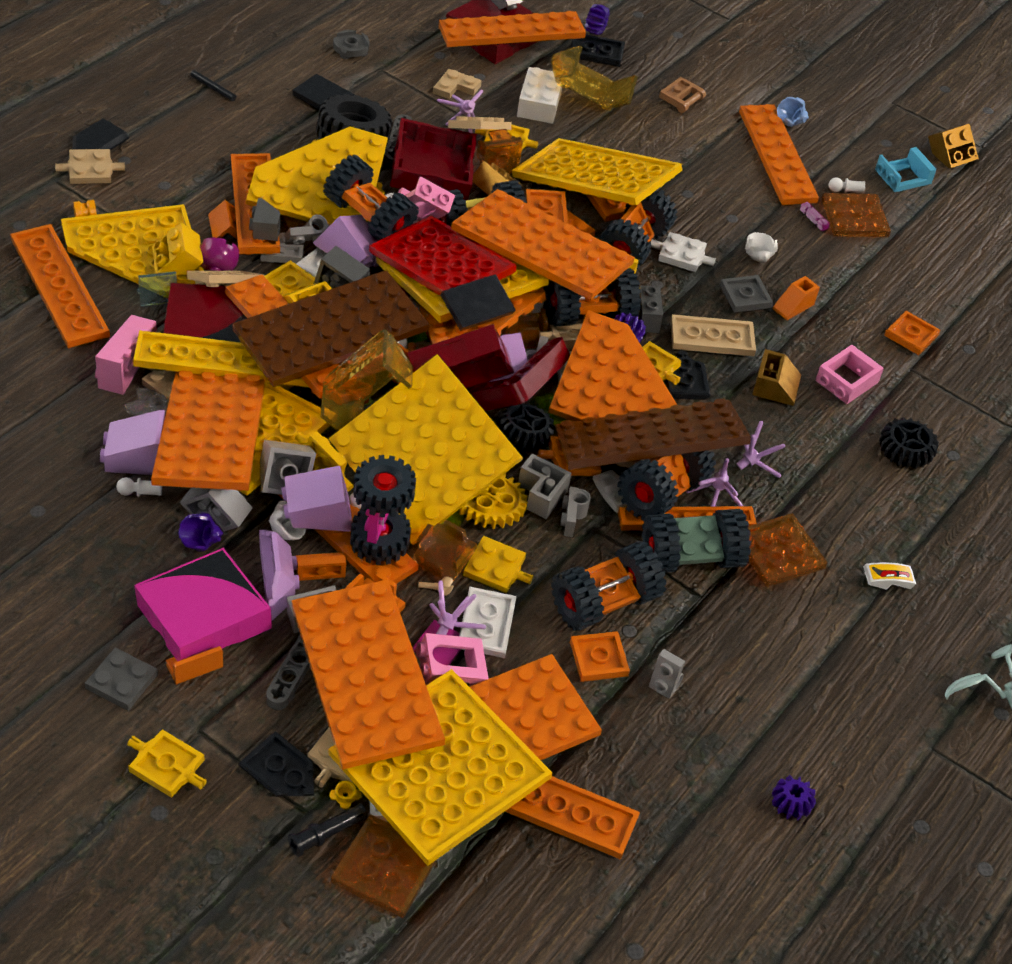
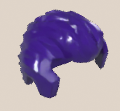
(199, 531)

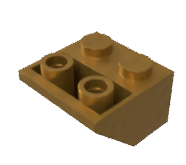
(954, 146)
(488, 175)
(777, 378)

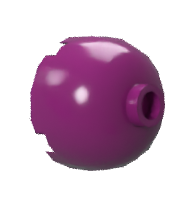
(219, 255)

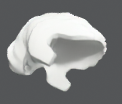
(760, 246)
(284, 526)

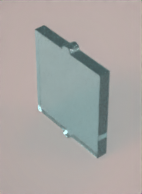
(155, 287)

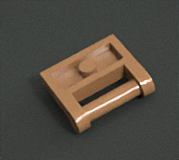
(678, 90)

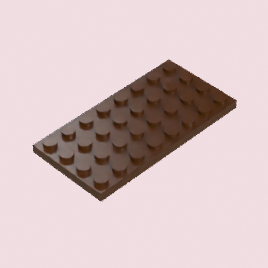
(328, 327)
(651, 434)

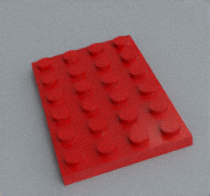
(439, 256)

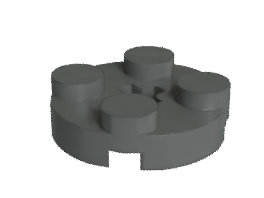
(350, 44)

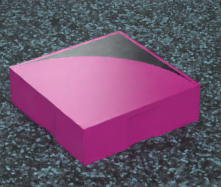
(203, 605)

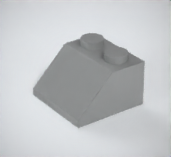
(283, 460)

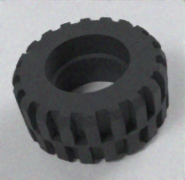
(354, 111)

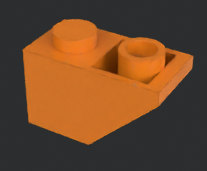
(797, 298)

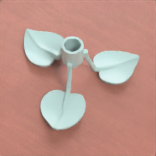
(973, 679)

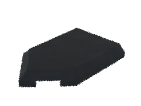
(100, 136)
(693, 379)
(280, 767)

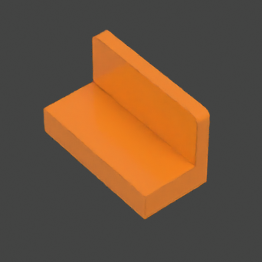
(223, 220)
(321, 566)
(195, 665)

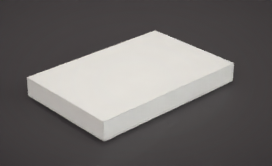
(496, 613)

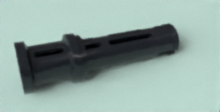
(317, 833)

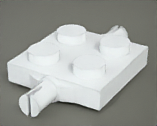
(682, 252)

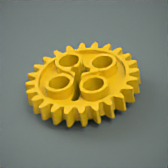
(497, 504)

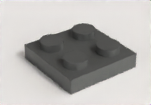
(746, 293)
(121, 678)

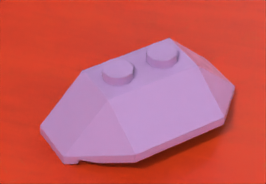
(277, 571)

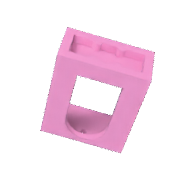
(423, 196)
(474, 656)

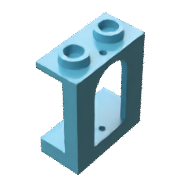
(915, 161)

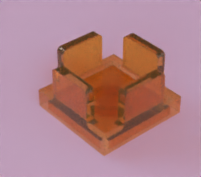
(501, 150)
(529, 327)
(444, 549)

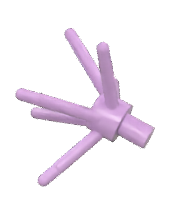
(466, 107)
(752, 457)
(719, 482)
(449, 621)

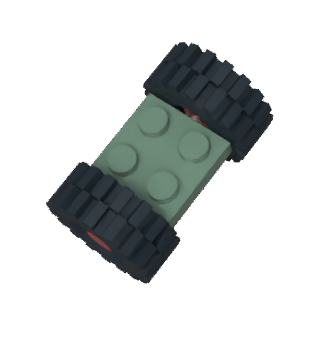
(699, 539)

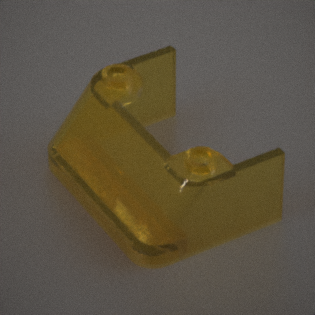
(589, 83)
(362, 376)

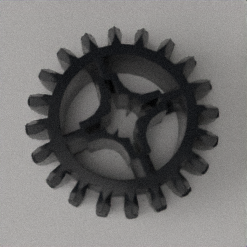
(526, 426)
(908, 442)

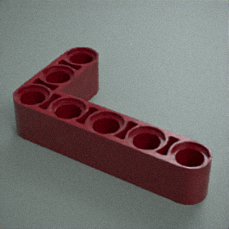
(526, 380)

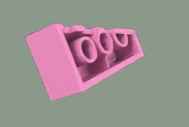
(116, 358)

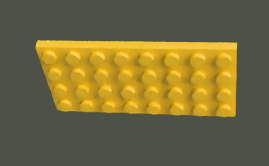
(597, 171)

